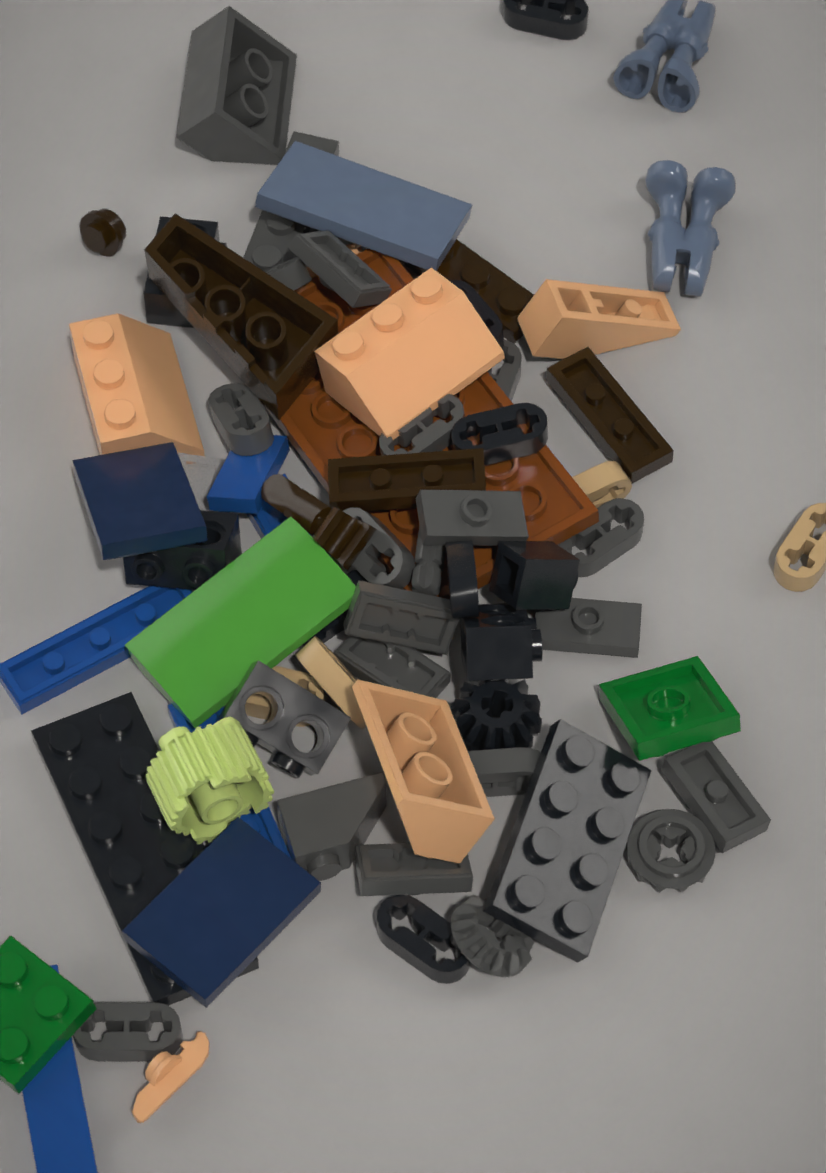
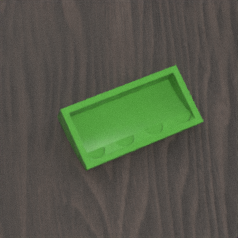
(243, 614)

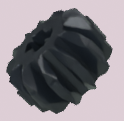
(491, 699)

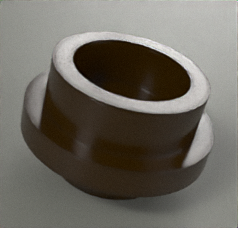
(103, 231)

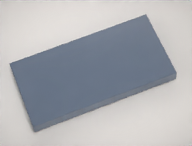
(364, 206)

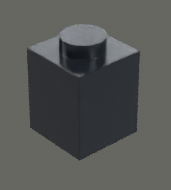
(534, 575)

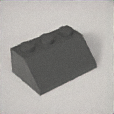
(236, 92)

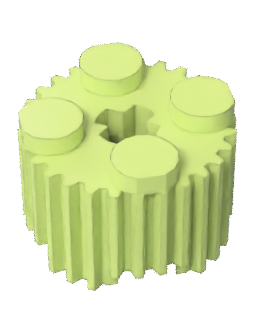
(207, 778)

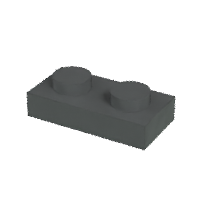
(716, 795)

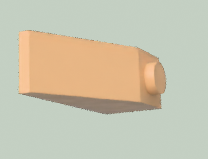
(605, 318)

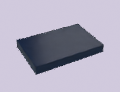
(139, 501)
(221, 911)

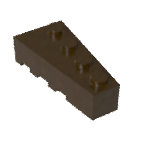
(241, 312)

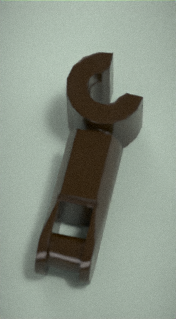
(330, 527)

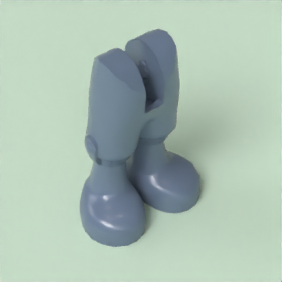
(669, 30)
(689, 246)

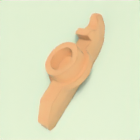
(168, 1073)

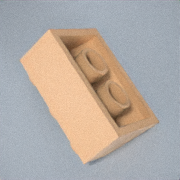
(408, 354)
(133, 385)
(426, 770)

